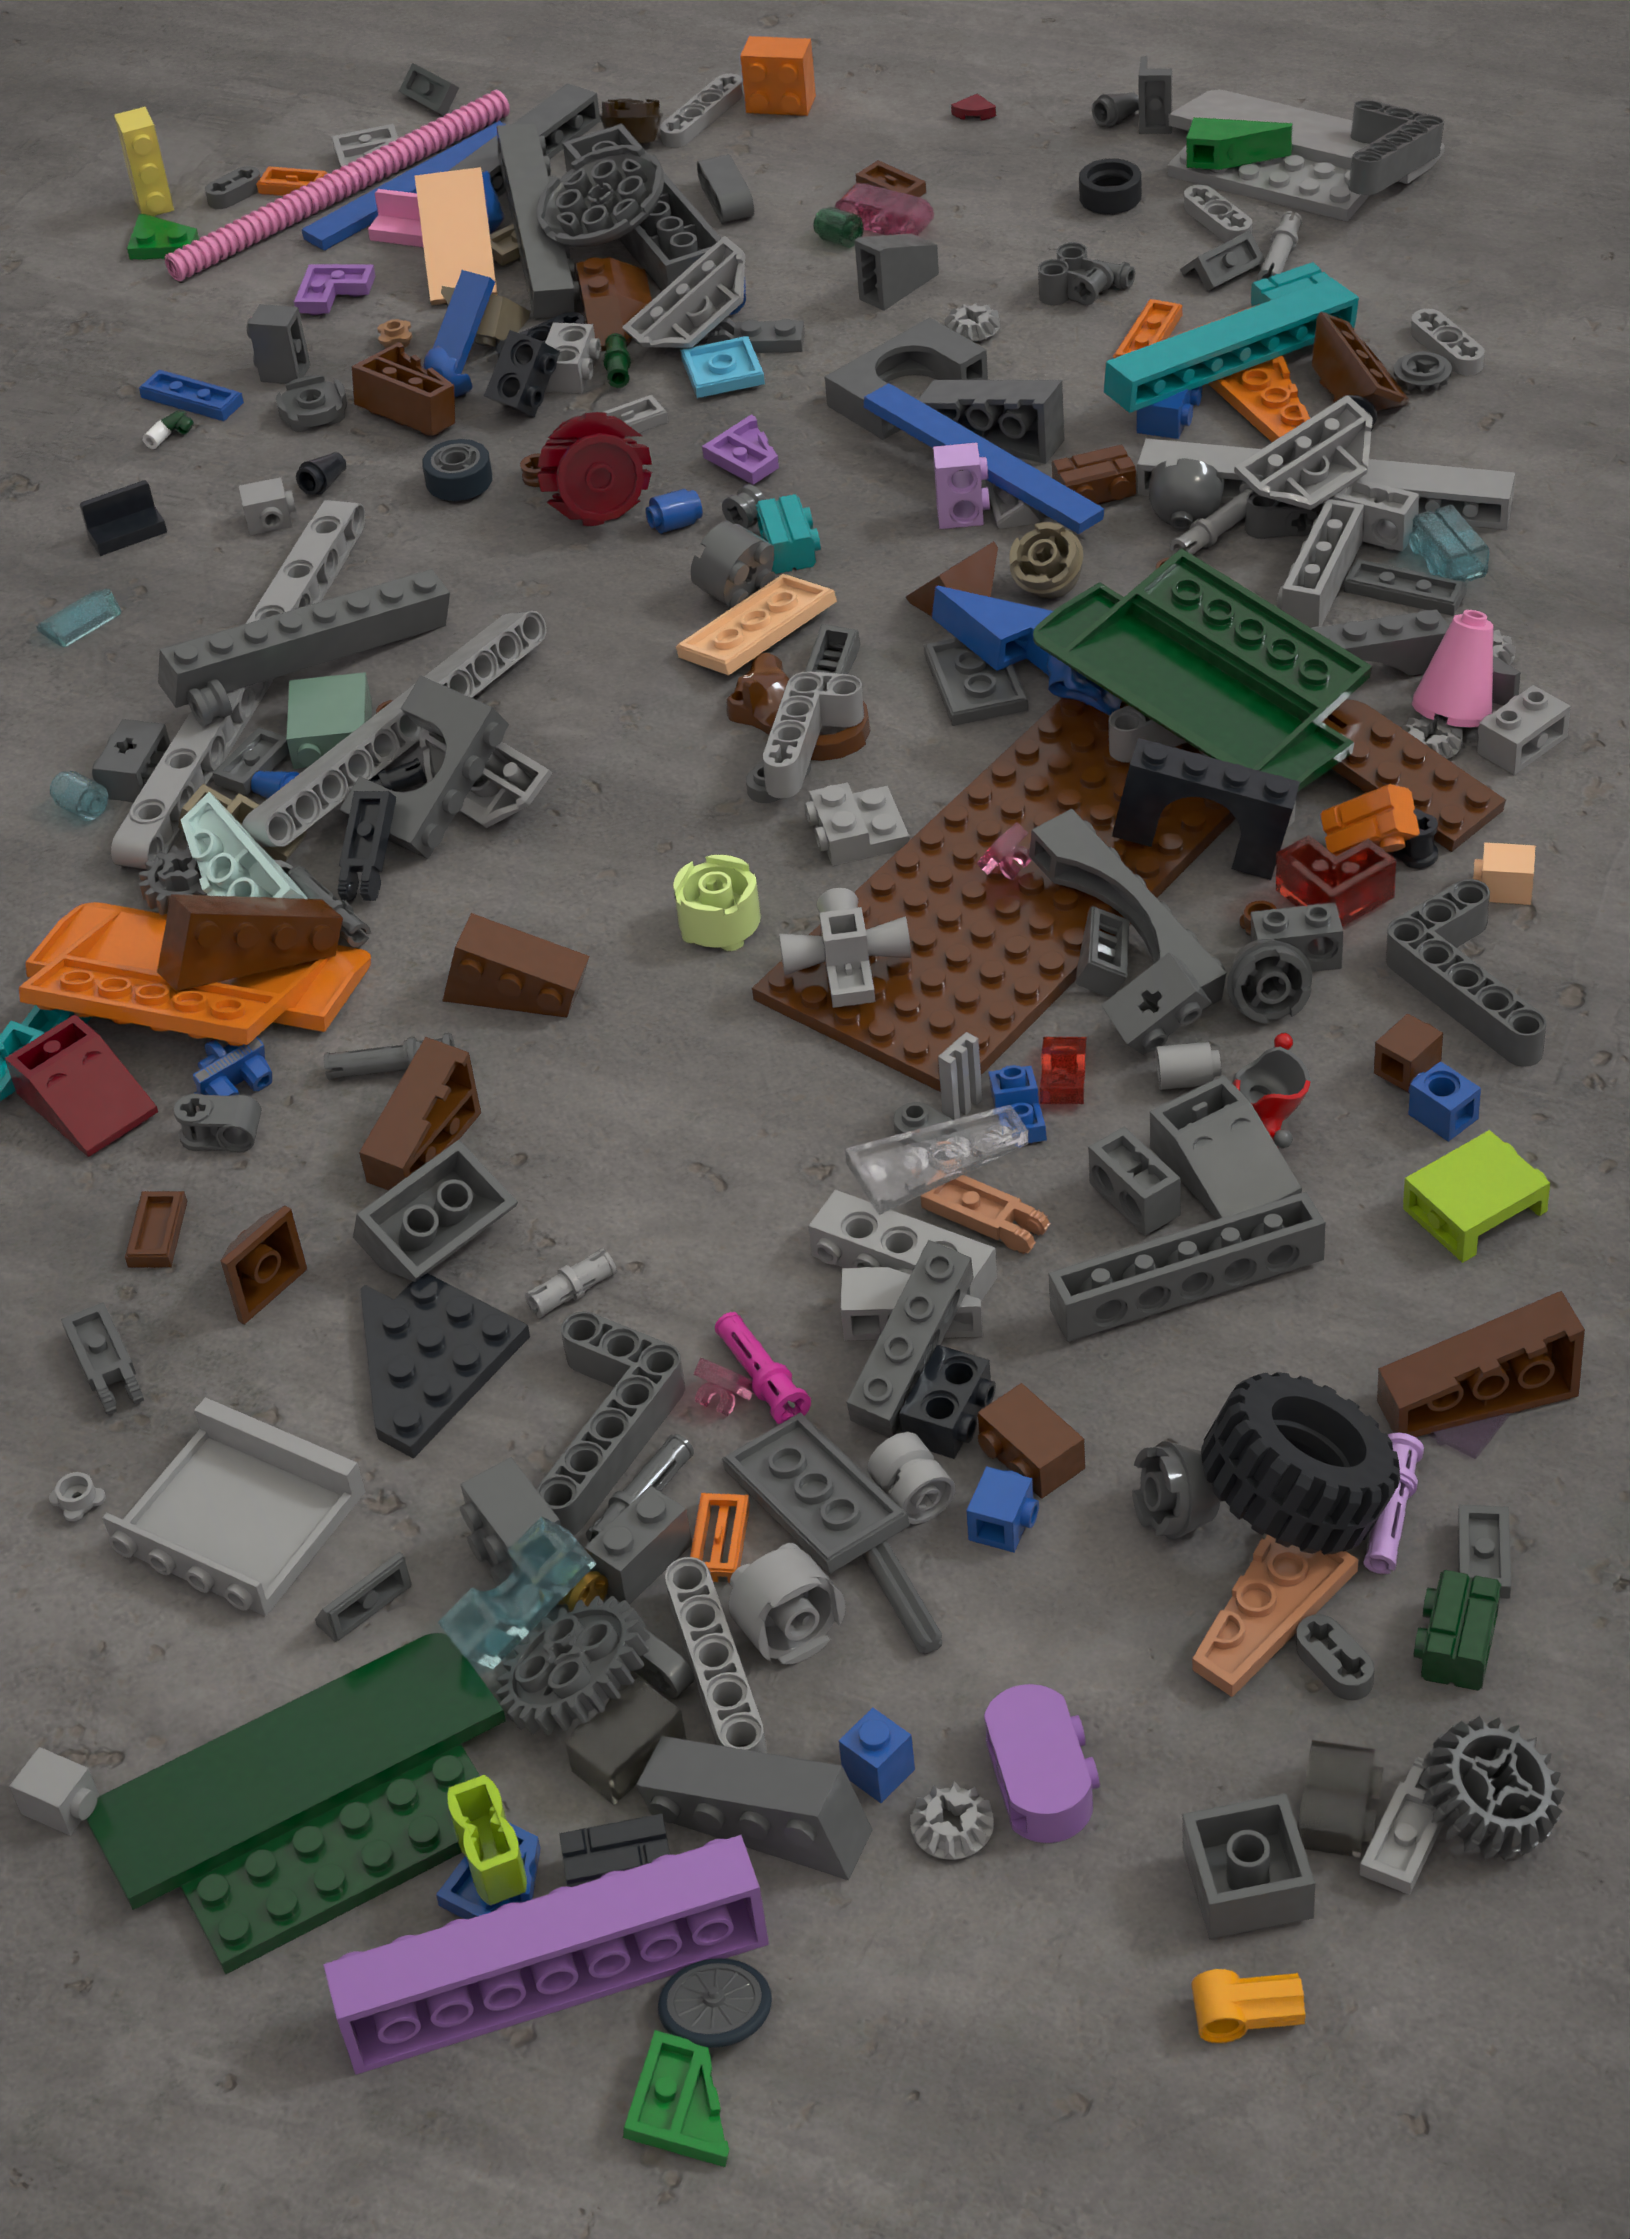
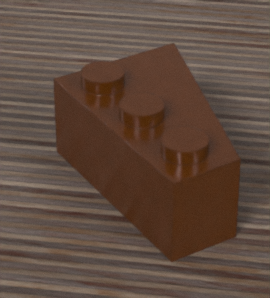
(423, 1116)

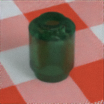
(838, 226)

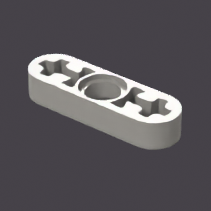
(1216, 213)
(1462, 351)

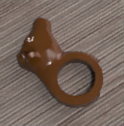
(758, 701)

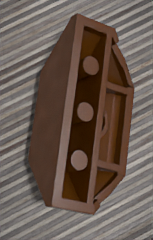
(611, 295)
(1351, 367)

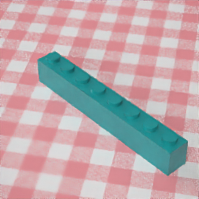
(1225, 345)

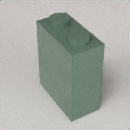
(324, 713)

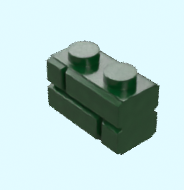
(1459, 1629)

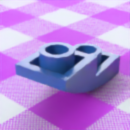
(1018, 1088)

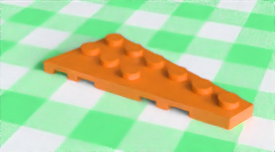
(1264, 396)

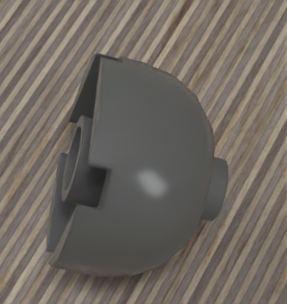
(1185, 492)

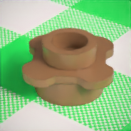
(394, 332)

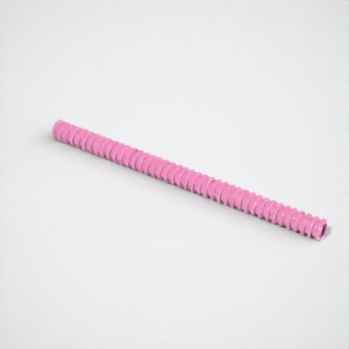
(336, 185)

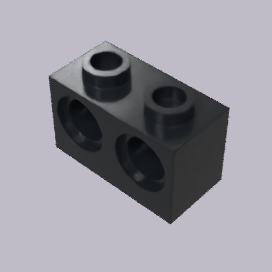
(518, 371)
(948, 1400)

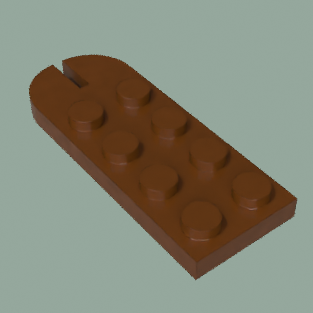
(1393, 756)

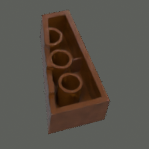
(242, 936)

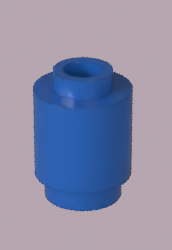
(674, 510)

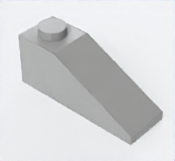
(871, 1295)

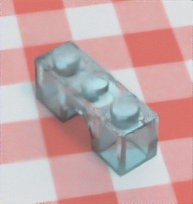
(494, 1621)

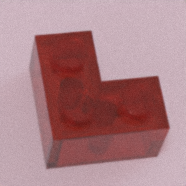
(1354, 880)

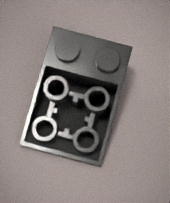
(1221, 1149)

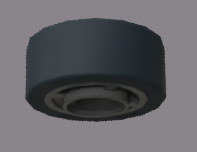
(457, 470)

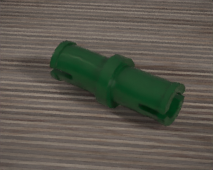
(617, 360)

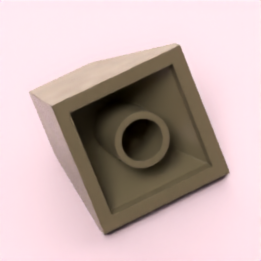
(497, 319)

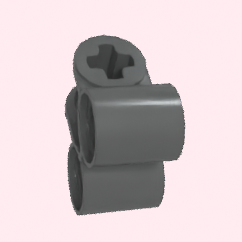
(1072, 276)

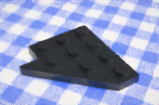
(431, 1357)

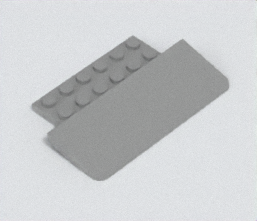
(1308, 180)

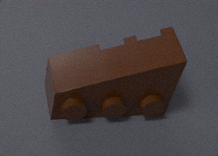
(404, 391)
(513, 970)

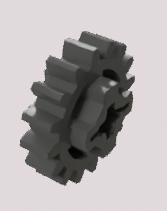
(170, 875)

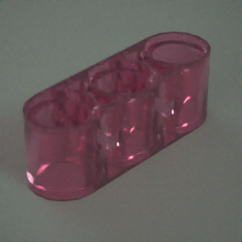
(887, 210)

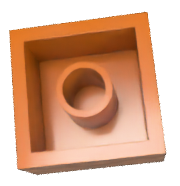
(778, 75)

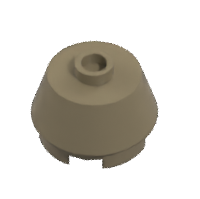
(1047, 560)

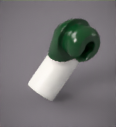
(164, 427)

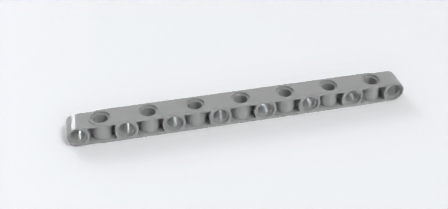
(201, 750)

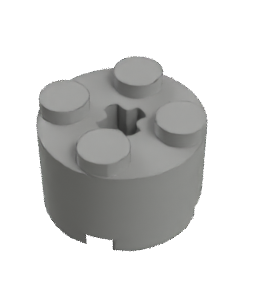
(785, 1604)

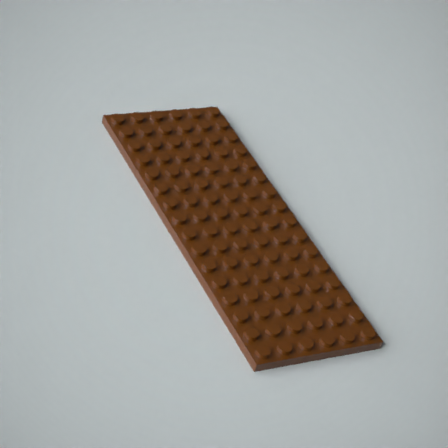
(985, 945)

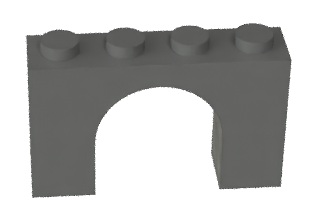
(922, 350)
(470, 738)

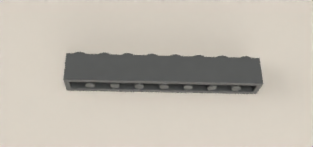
(543, 260)
(305, 636)

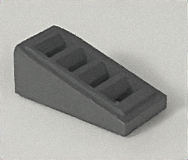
(835, 638)
(1103, 956)

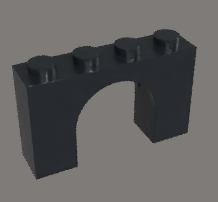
(1254, 797)

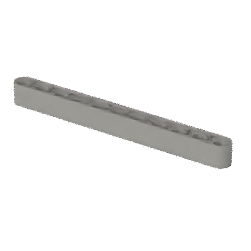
(389, 732)

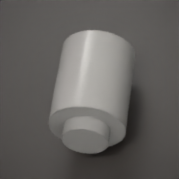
(1186, 1065)

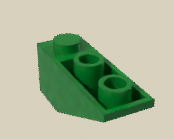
(1234, 143)

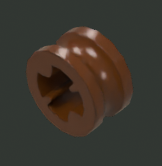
(530, 470)

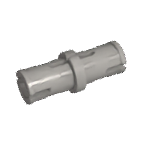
(570, 1283)

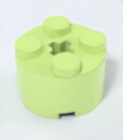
(717, 902)

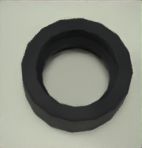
(1107, 173)

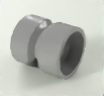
(911, 1477)

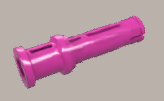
(770, 1380)

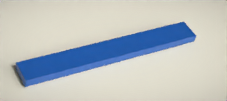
(363, 211)
(1003, 468)

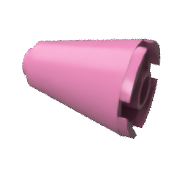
(1460, 673)

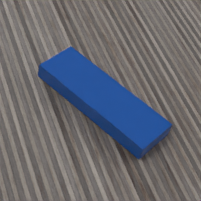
(464, 316)
(191, 395)

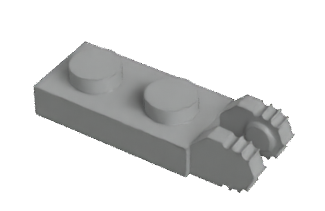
(1402, 1836)

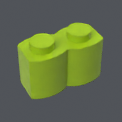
(487, 1840)

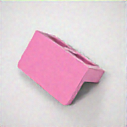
(397, 219)

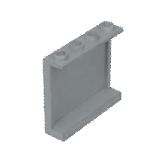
(239, 1509)

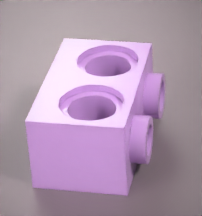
(960, 492)

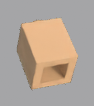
(1507, 872)

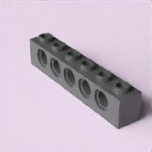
(1186, 1266)

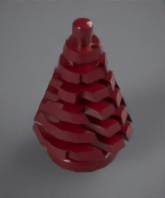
(594, 468)

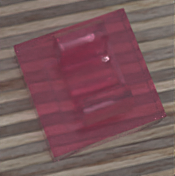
(1004, 851)
(721, 1381)

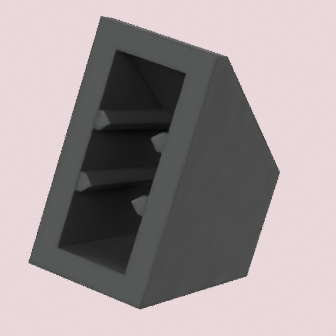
(893, 267)

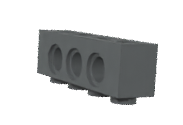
(910, 1337)

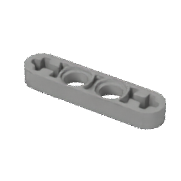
(701, 110)

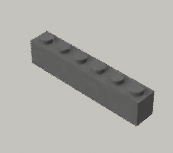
(558, 118)

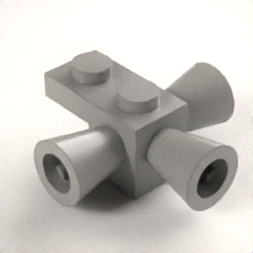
(845, 947)

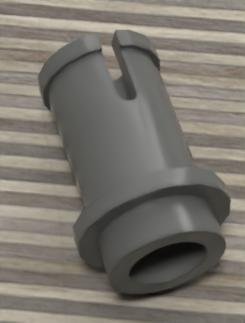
(1123, 274)

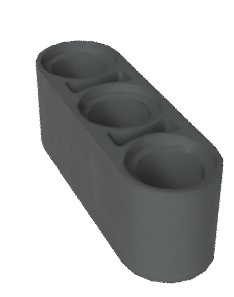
(725, 188)

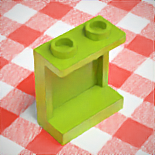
(1473, 1192)

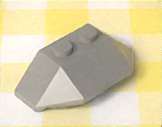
(693, 300)
(1313, 457)
(505, 786)

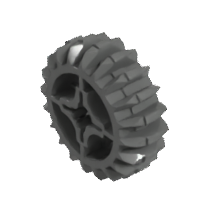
(1518, 1783)

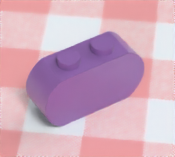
(1040, 1763)

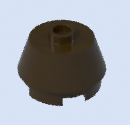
(638, 117)

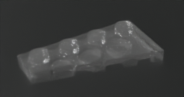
(926, 1158)

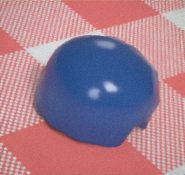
(440, 362)

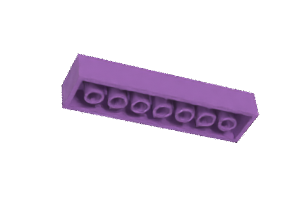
(546, 1954)

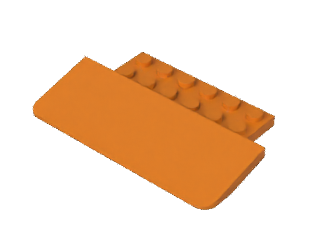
(106, 965)

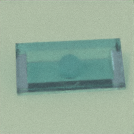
(80, 617)

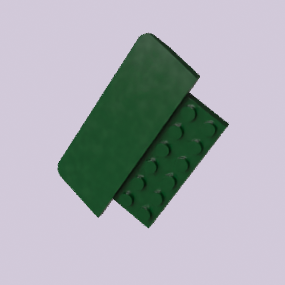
(1212, 666)
(305, 1802)

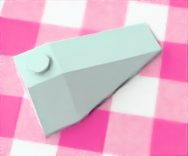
(230, 857)

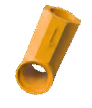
(1232, 2005)

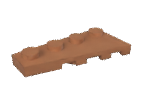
(1266, 1610)

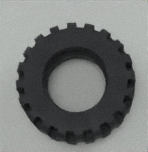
(1300, 1463)

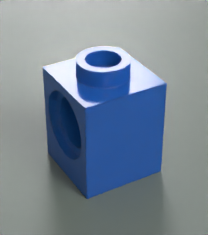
(1444, 1101)

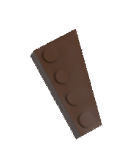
(1487, 1371)

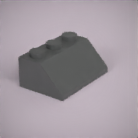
(432, 1213)

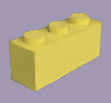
(144, 162)

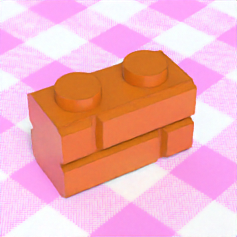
(1379, 815)

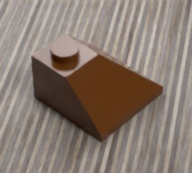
(970, 575)
(263, 1262)

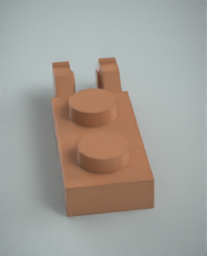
(987, 1212)

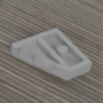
(356, 144)

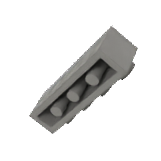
(1323, 562)

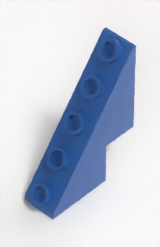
(991, 627)

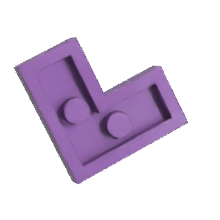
(326, 281)

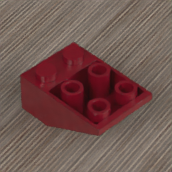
(79, 1086)

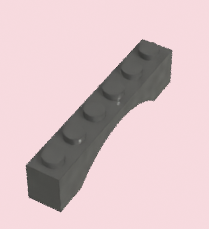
(1397, 640)
(1077, 858)

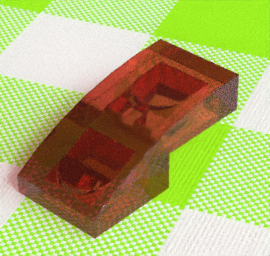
(1063, 1070)

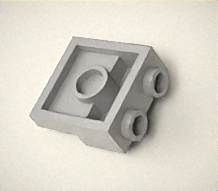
(855, 823)

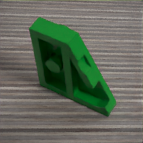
(157, 237)
(677, 2102)

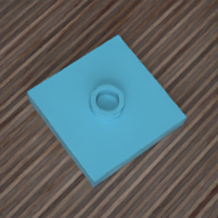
(722, 367)

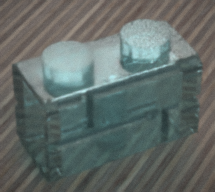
(1449, 545)

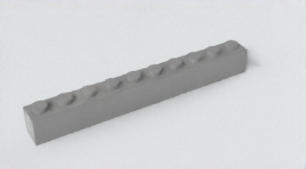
(1477, 494)

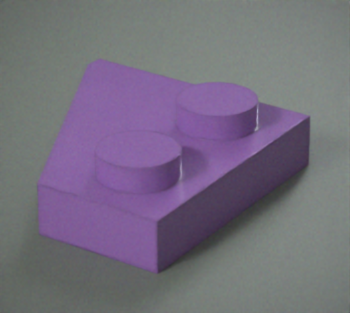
(743, 451)

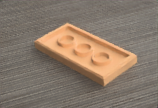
(454, 228)
(756, 624)

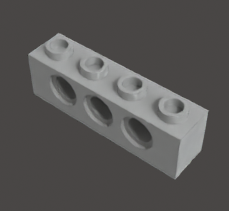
(855, 1236)

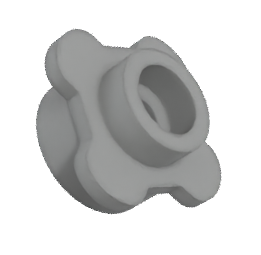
(76, 1495)

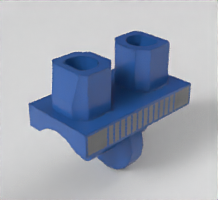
(230, 1066)

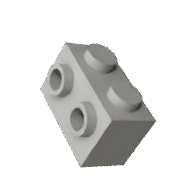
(1523, 729)

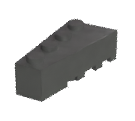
(1011, 414)
(774, 1801)

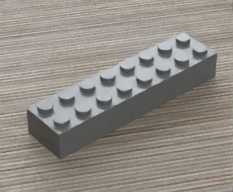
(673, 232)

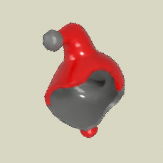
(1275, 1086)

